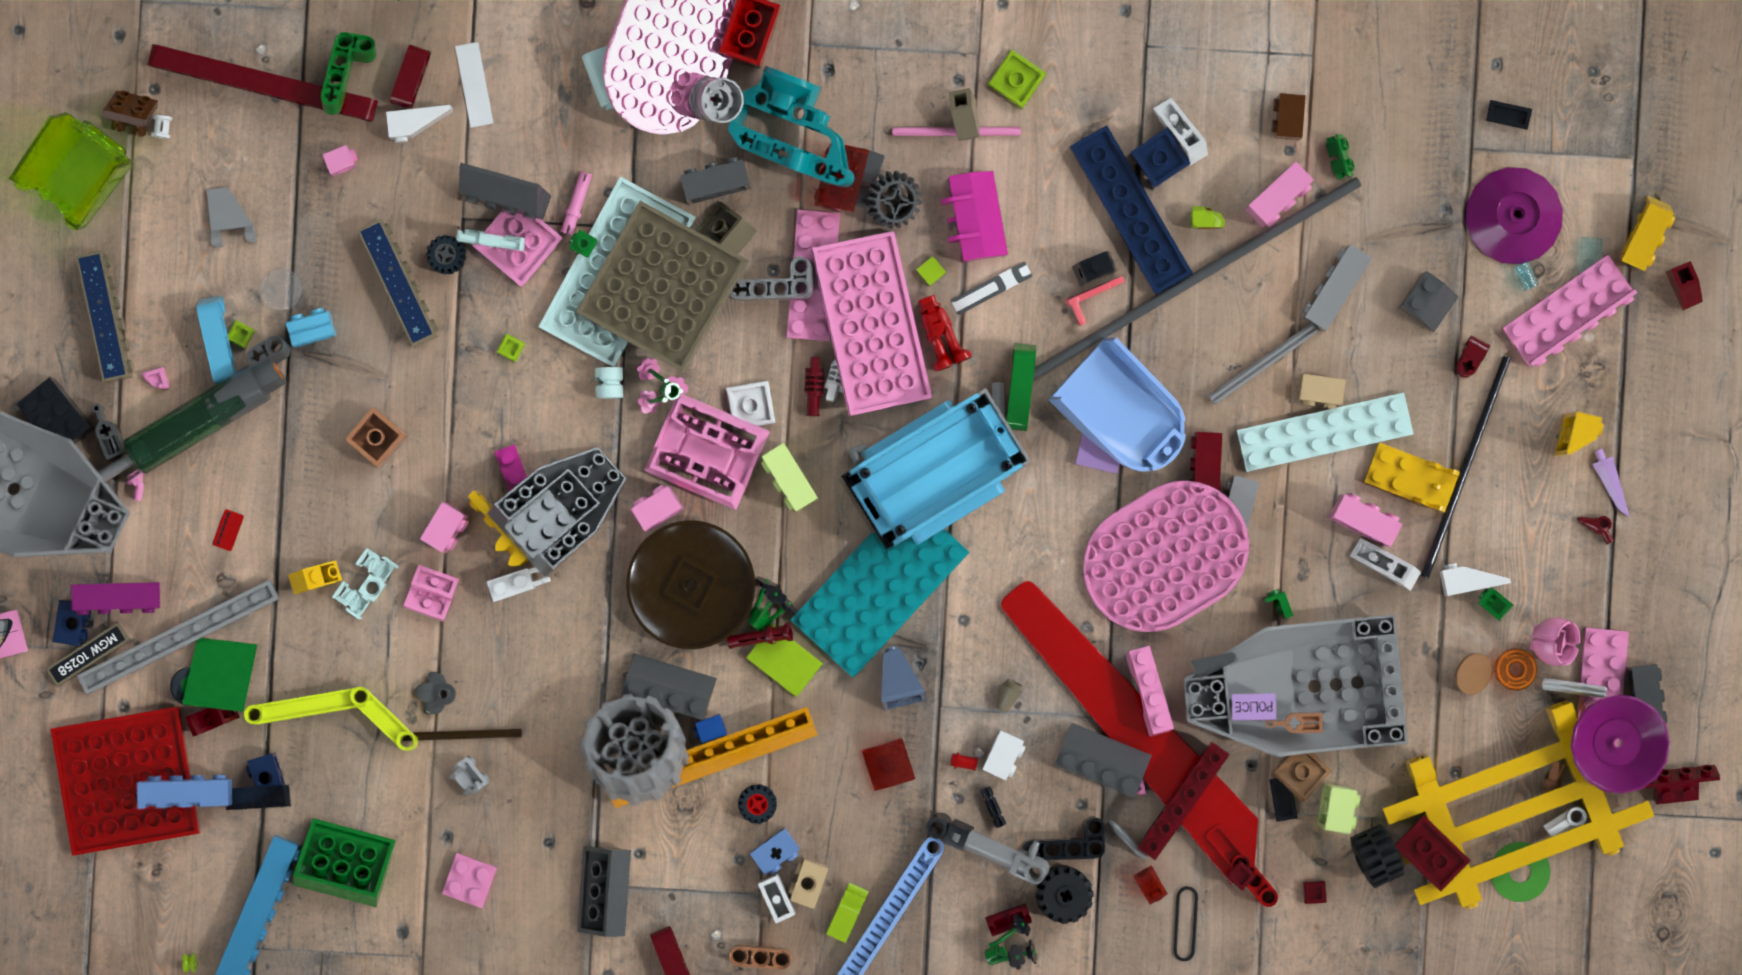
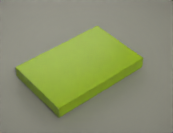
(786, 663)

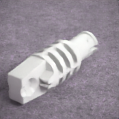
(833, 383)

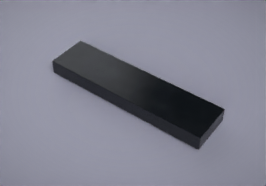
(260, 797)

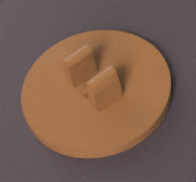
(1473, 673)

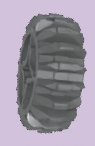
(876, 196)

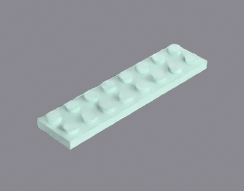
(1324, 432)

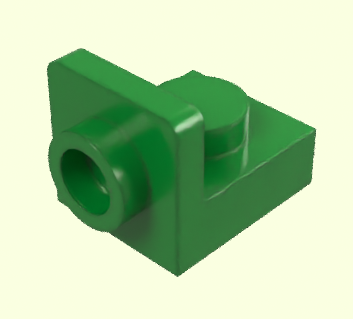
(1283, 607)

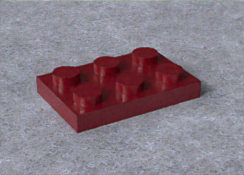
(1432, 853)

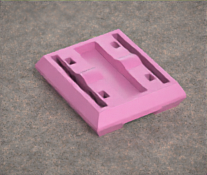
(707, 451)

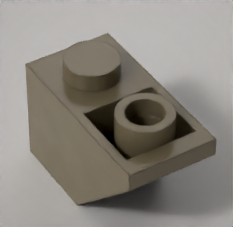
(964, 114)

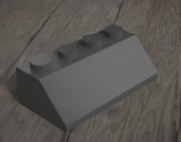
(503, 192)
(671, 685)
(1103, 760)
(604, 891)

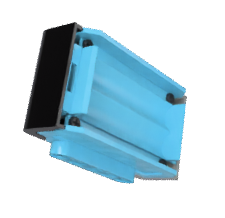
(934, 470)

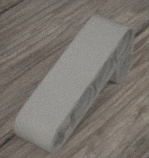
(771, 285)

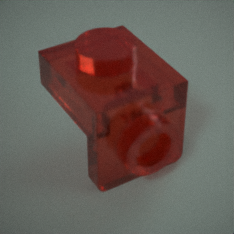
(1150, 885)

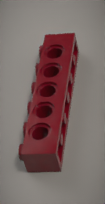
(1183, 800)

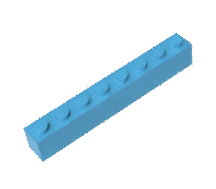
(259, 907)

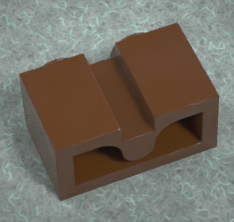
(1290, 116)

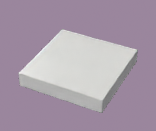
(751, 403)

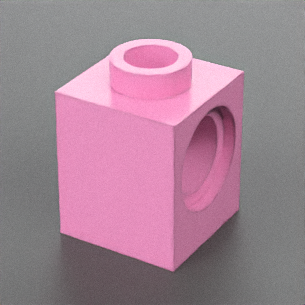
(340, 160)

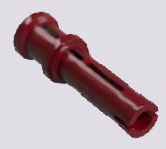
(770, 635)

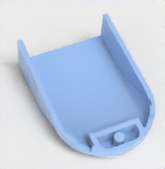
(1122, 408)

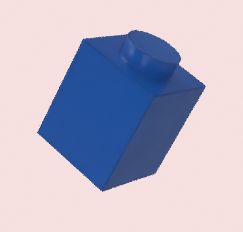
(710, 728)

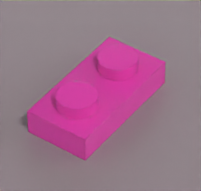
(511, 466)

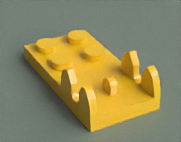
(1411, 477)
(479, 504)

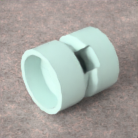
(609, 382)

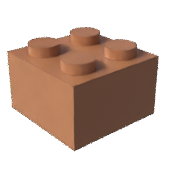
(376, 437)

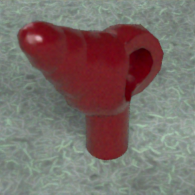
(1599, 526)

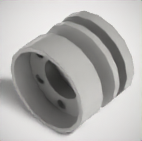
(727, 101)

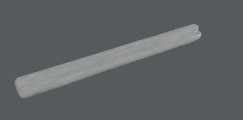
(1263, 363)

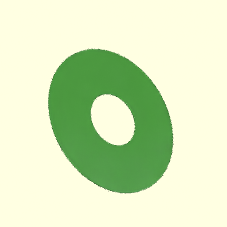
(1525, 890)

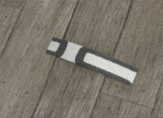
(991, 288)

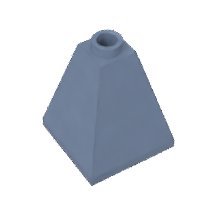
(899, 681)

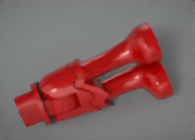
(937, 323)

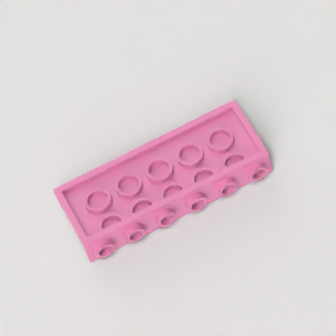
(1569, 312)

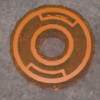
(1528, 669)

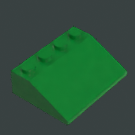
(344, 862)

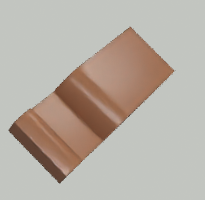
(1302, 727)

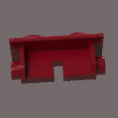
(1003, 921)

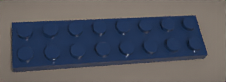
(1131, 210)

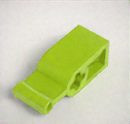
(847, 912)

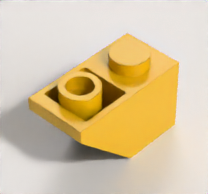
(314, 577)

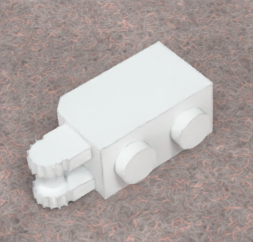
(514, 584)

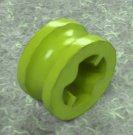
(189, 963)

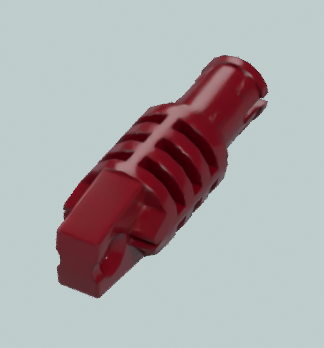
(814, 386)

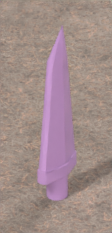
(1608, 474)

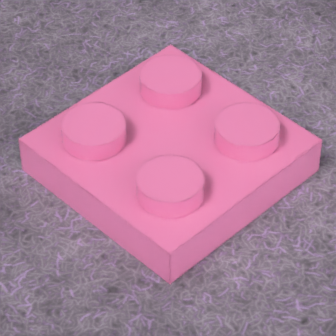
(469, 880)

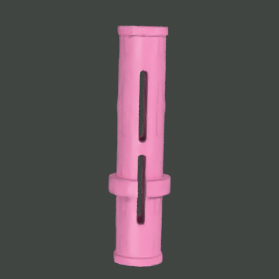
(576, 203)

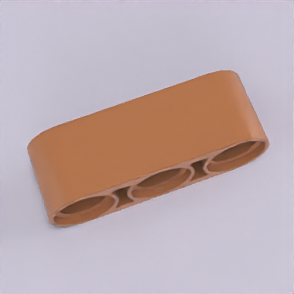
(769, 963)

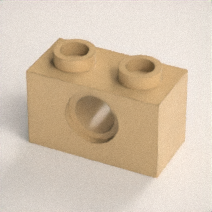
(810, 896)

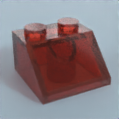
(888, 764)

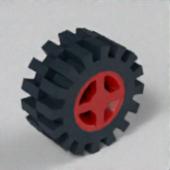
(756, 810)

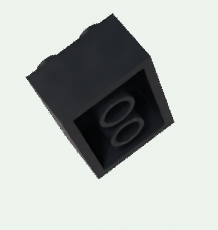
(55, 411)

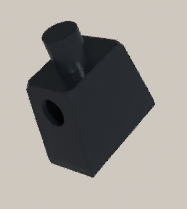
(1094, 268)

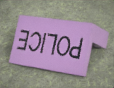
(1253, 707)

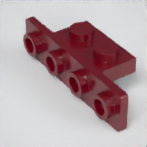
(1681, 783)

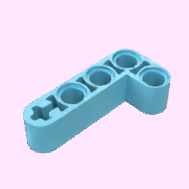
(215, 337)

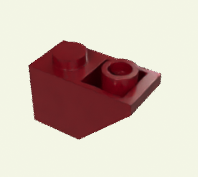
(1685, 285)

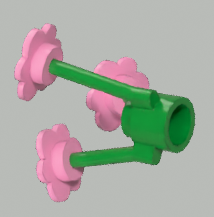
(669, 389)

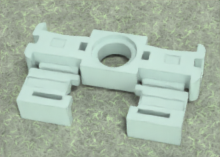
(489, 240)
(360, 602)

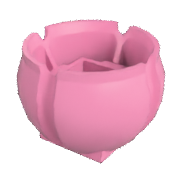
(1555, 641)

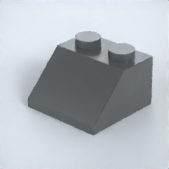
(1429, 301)

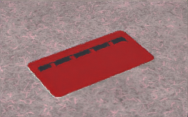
(228, 530)

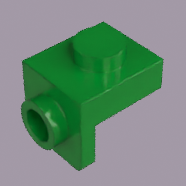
(582, 243)
(1495, 603)

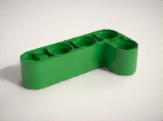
(341, 73)
(1021, 386)

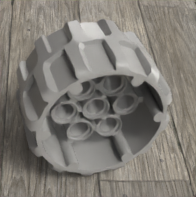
(614, 720)

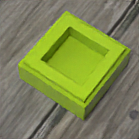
(931, 271)
(240, 334)
(511, 347)

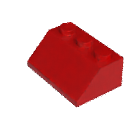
(750, 31)

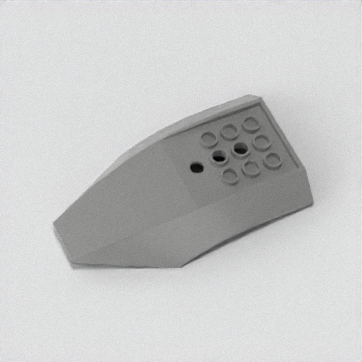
(60, 499)
(1283, 664)

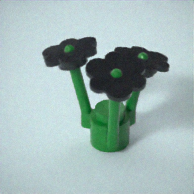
(760, 616)
(1016, 958)

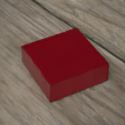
(1240, 875)
(1314, 892)

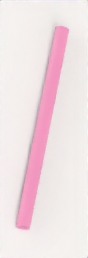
(951, 131)

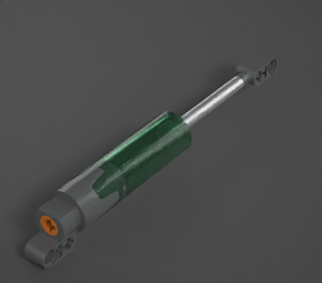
(205, 412)

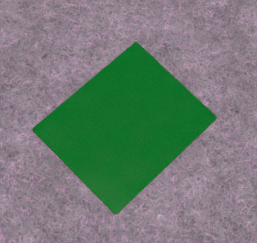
(220, 674)

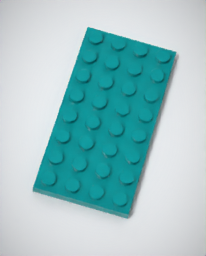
(875, 596)

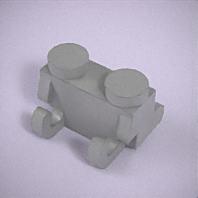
(468, 776)

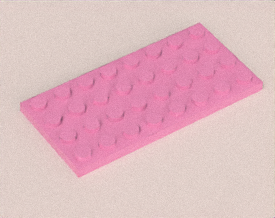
(871, 323)

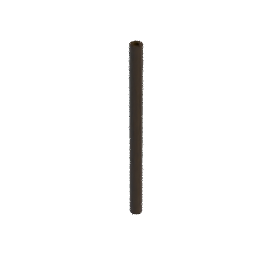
(466, 734)

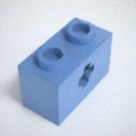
(781, 840)

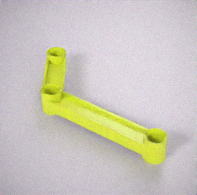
(335, 702)

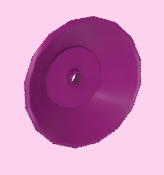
(1492, 217)
(1642, 746)

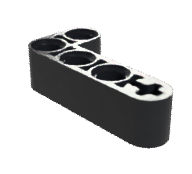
(1084, 843)

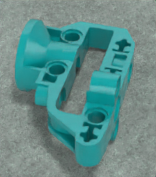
(785, 98)

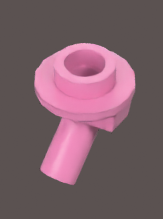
(136, 479)

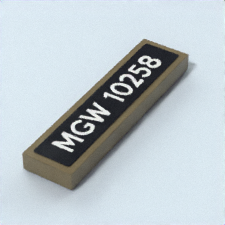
(88, 654)

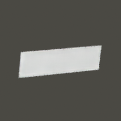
(474, 84)

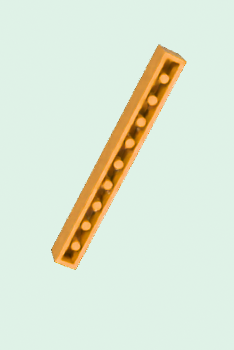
(745, 746)

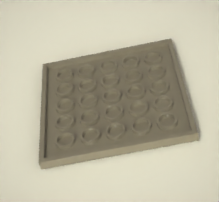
(662, 286)

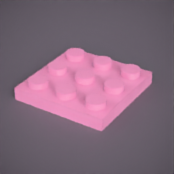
(539, 244)

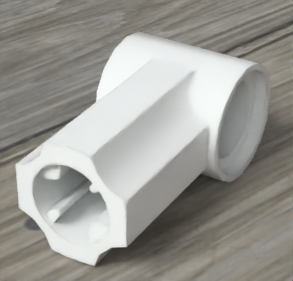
(1563, 821)

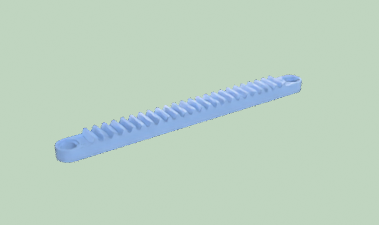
(891, 910)

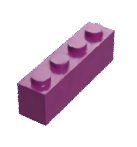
(114, 596)

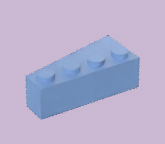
(184, 792)

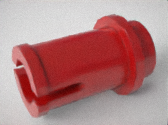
(963, 761)

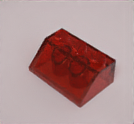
(840, 198)

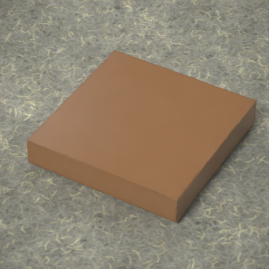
(1301, 774)

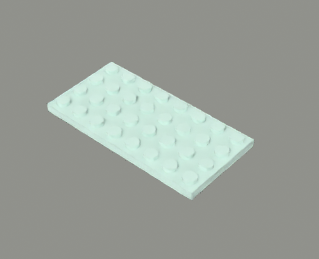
(561, 315)

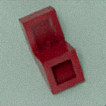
(209, 719)

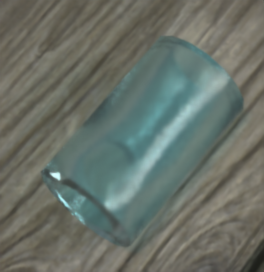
(1526, 276)

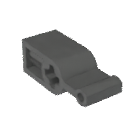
(870, 173)
(113, 443)

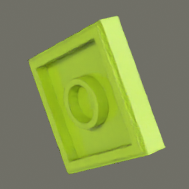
(1016, 79)

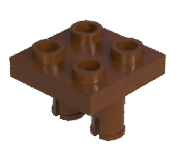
(130, 109)

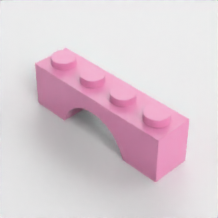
(1147, 679)

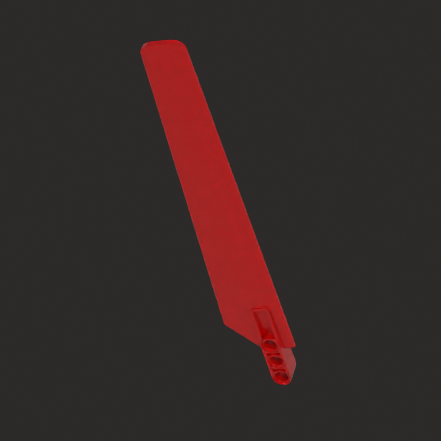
(1219, 818)

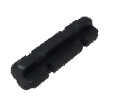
(993, 807)

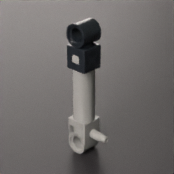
(962, 836)

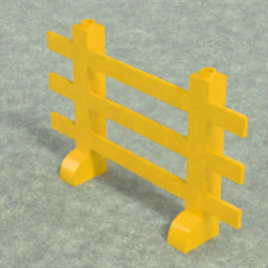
(1433, 799)

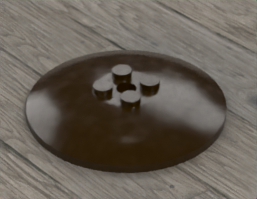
(659, 577)

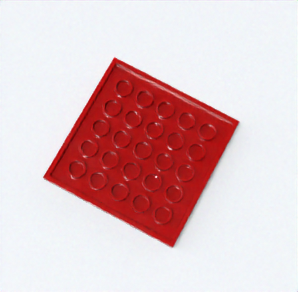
(100, 776)

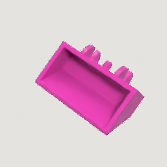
(976, 216)

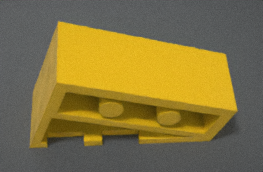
(1647, 233)

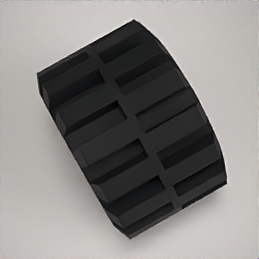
(1377, 856)
(1057, 881)

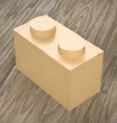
(1321, 390)

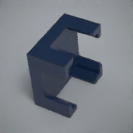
(1160, 158)

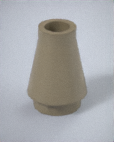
(1009, 694)

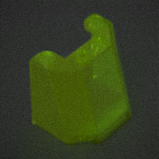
(72, 167)

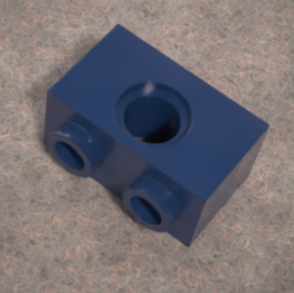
(63, 633)
(269, 764)

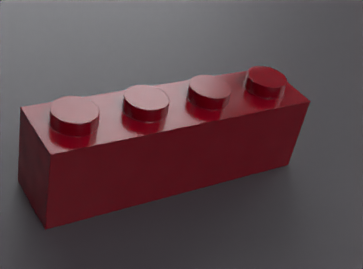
(1207, 458)

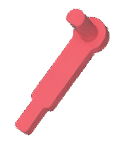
(1074, 300)

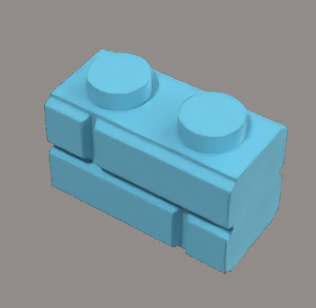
(310, 328)

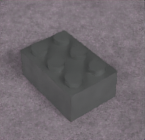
(714, 181)

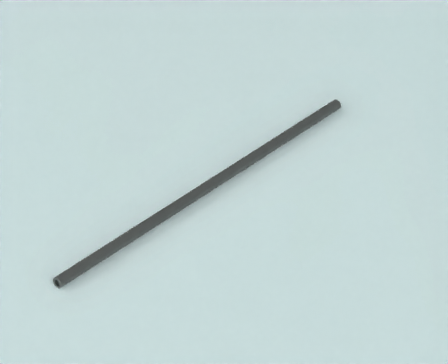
(1196, 277)

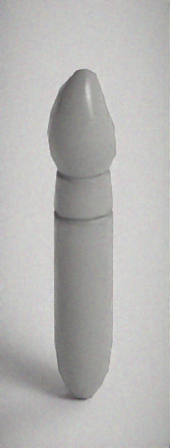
(1126, 839)

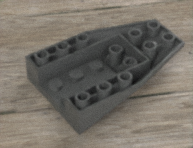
(559, 507)

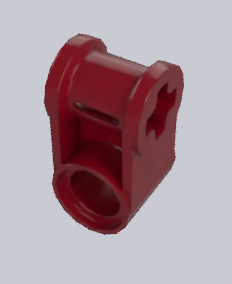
(1472, 353)

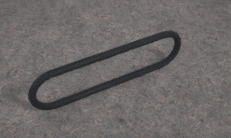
(1194, 924)

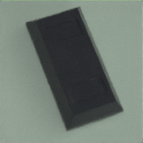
(1509, 114)
(1283, 801)

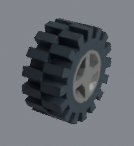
(438, 254)

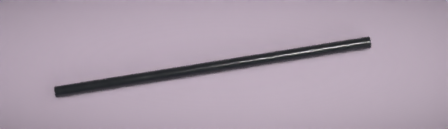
(1465, 467)

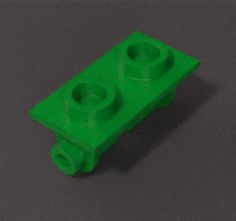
(1343, 163)

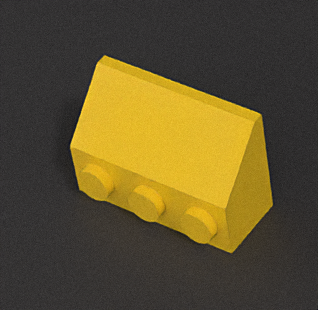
(1577, 432)

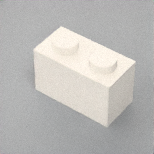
(1003, 755)
(776, 898)

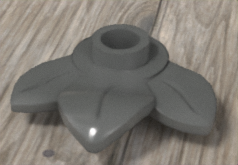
(432, 693)

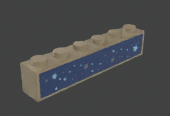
(397, 282)
(104, 316)

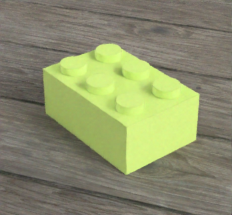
(788, 478)
(1338, 808)

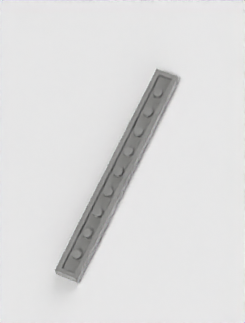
(178, 637)

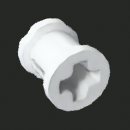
(164, 134)

